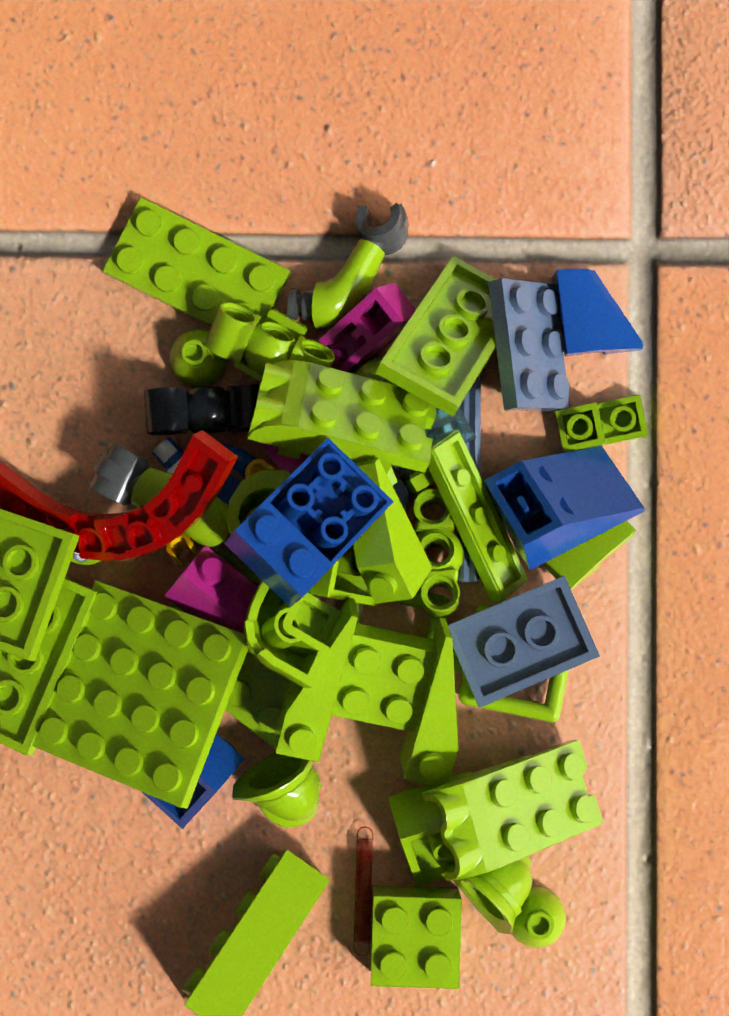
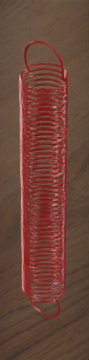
(361, 852)

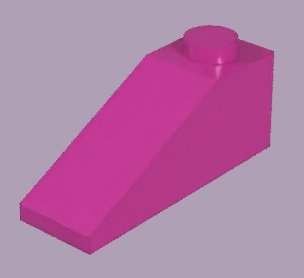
(368, 327)

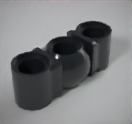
(200, 408)

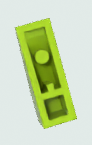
(389, 550)

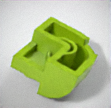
(288, 637)

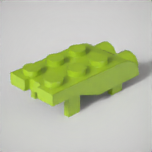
(362, 416)
(515, 809)

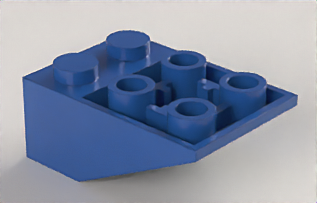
(560, 501)
(308, 522)

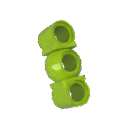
(239, 335)
(439, 533)

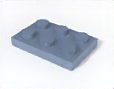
(529, 345)
(522, 641)

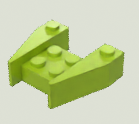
(384, 682)

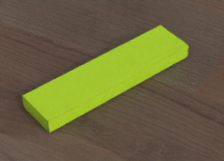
(475, 516)

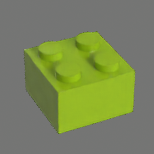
(416, 937)

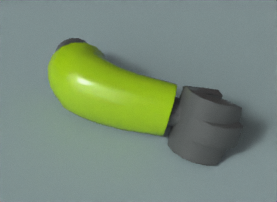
(340, 294)
(130, 479)

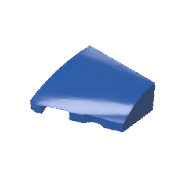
(591, 316)

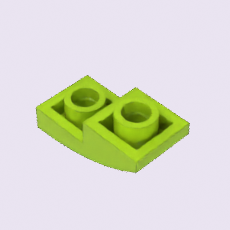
(602, 423)
(587, 557)

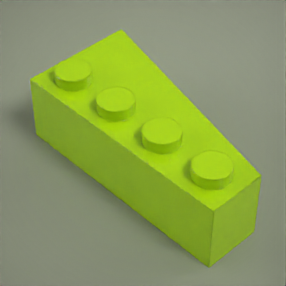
(256, 939)

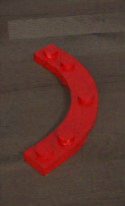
(136, 531)

